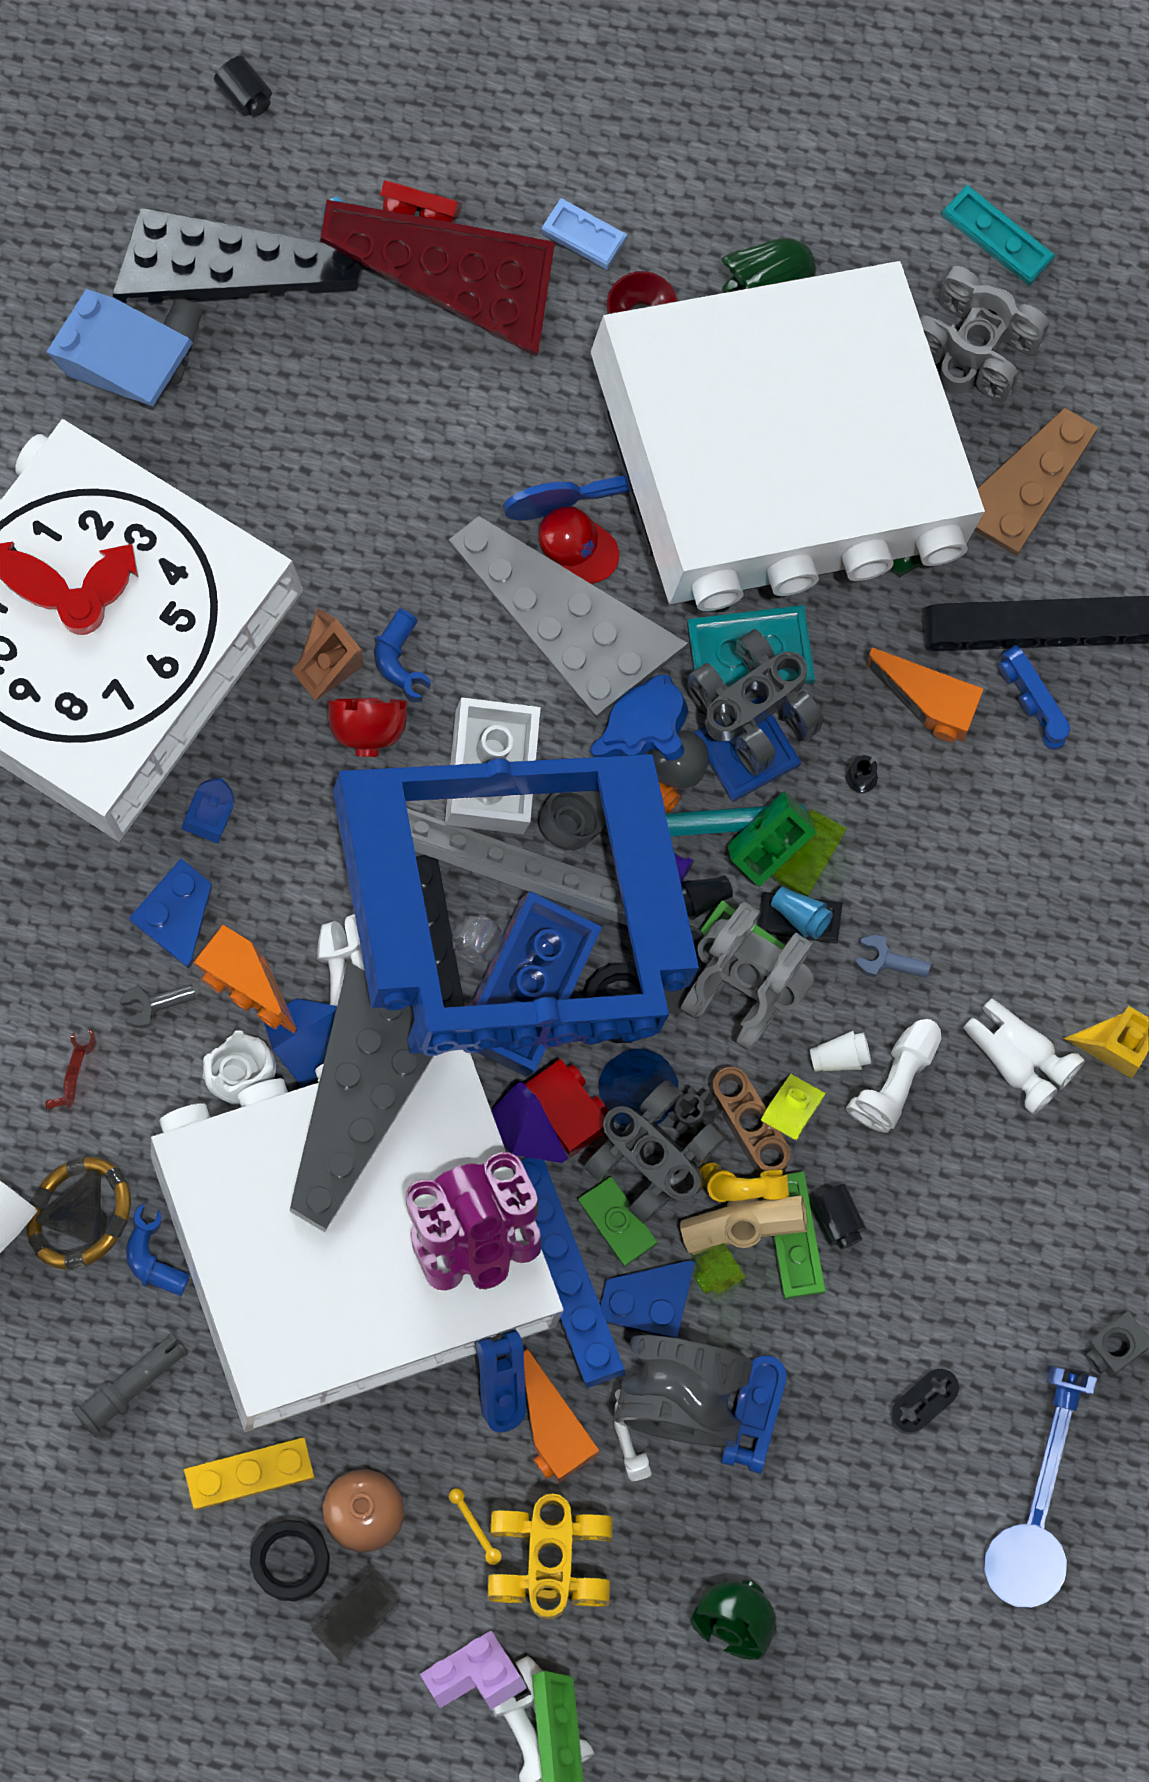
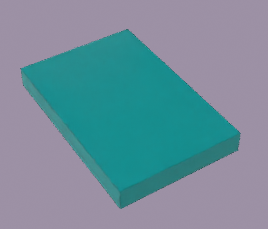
(715, 640)

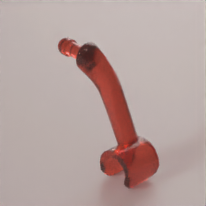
(72, 1072)

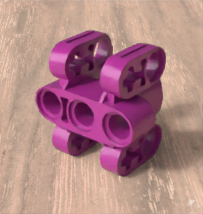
(474, 1223)

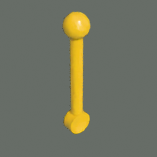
(492, 1554)

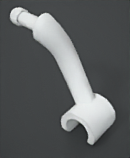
(636, 1465)

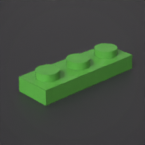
(798, 1252)
(557, 1727)

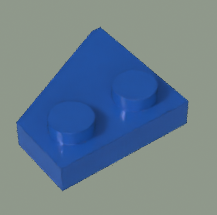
(175, 912)
(649, 1299)

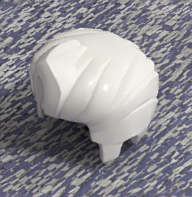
(238, 1065)

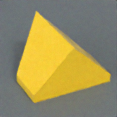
(1117, 1041)

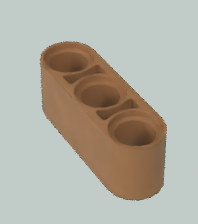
(743, 1104)

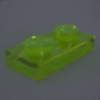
(808, 863)

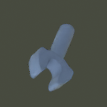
(887, 959)

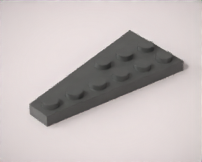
(357, 1099)

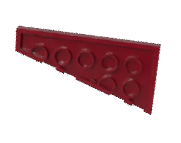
(469, 270)

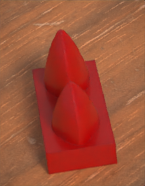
(406, 199)

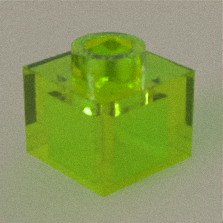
(718, 1272)

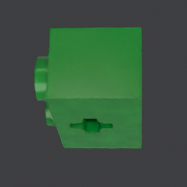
(771, 838)

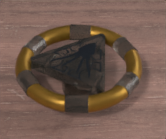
(79, 1212)

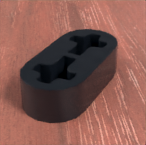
(918, 1393)

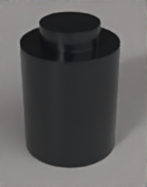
(243, 86)
(838, 1216)

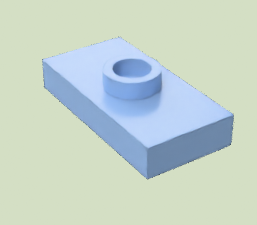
(584, 234)

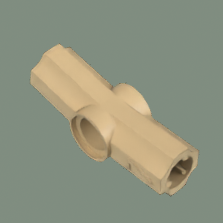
(744, 1223)

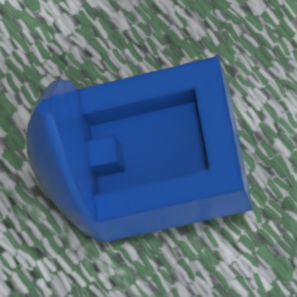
(210, 810)

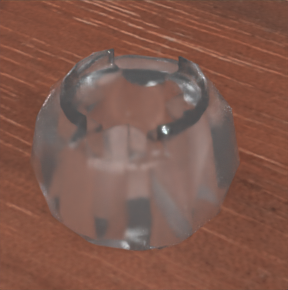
(476, 938)

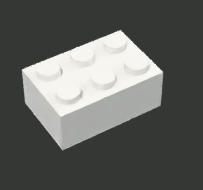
(486, 733)

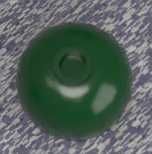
(737, 1616)

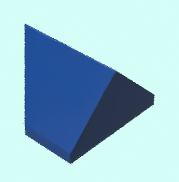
(308, 1045)

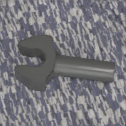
(152, 1004)

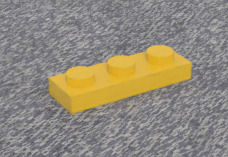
(249, 1474)

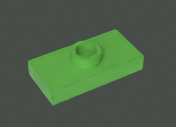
(617, 1225)

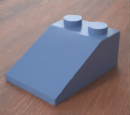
(118, 348)

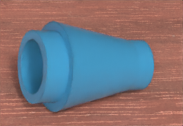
(804, 913)

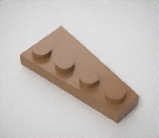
(1030, 480)

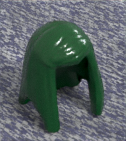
(769, 264)

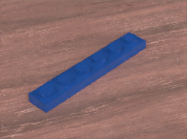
(582, 1313)

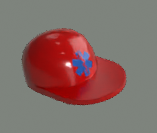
(578, 544)

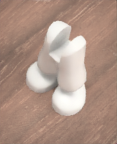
(1017, 1050)

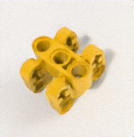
(553, 1533)

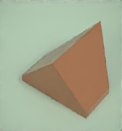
(327, 656)

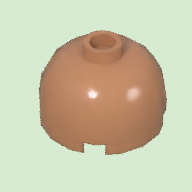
(363, 1510)

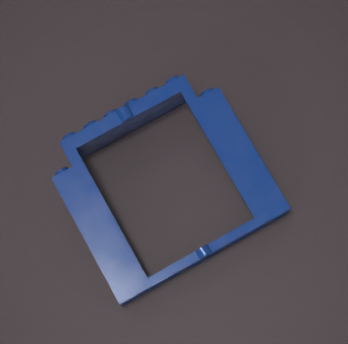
(395, 922)

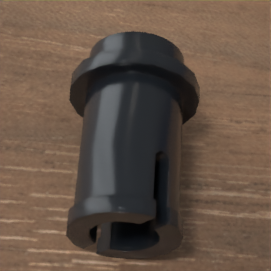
(862, 783)

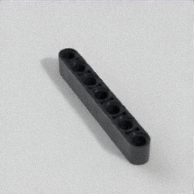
(1037, 623)

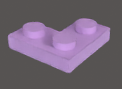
(476, 1665)

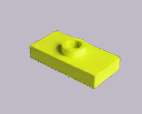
(793, 1106)

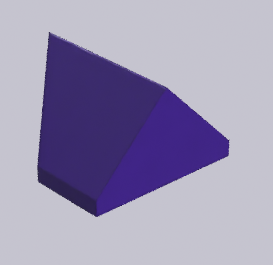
(526, 1127)

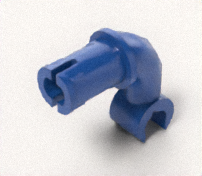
(389, 650)
(147, 1267)

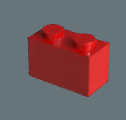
(568, 1106)

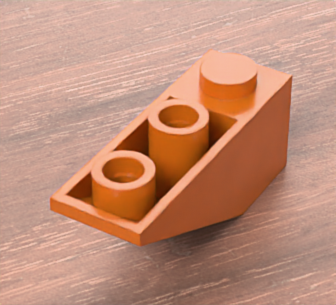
(240, 969)

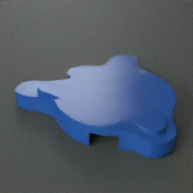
(644, 721)

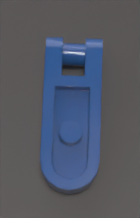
(1035, 697)
(502, 1381)
(758, 1412)

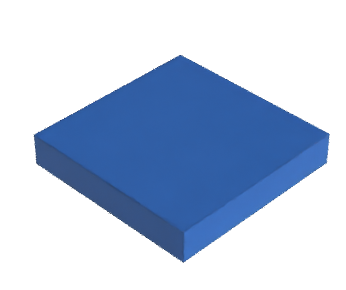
(733, 774)

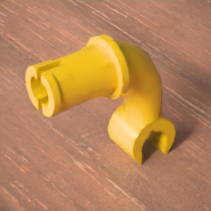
(725, 1186)

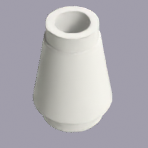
(841, 1053)

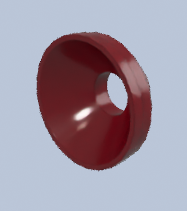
(637, 289)

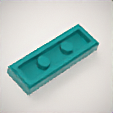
(998, 235)

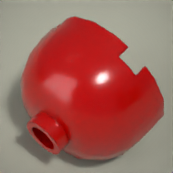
(367, 723)

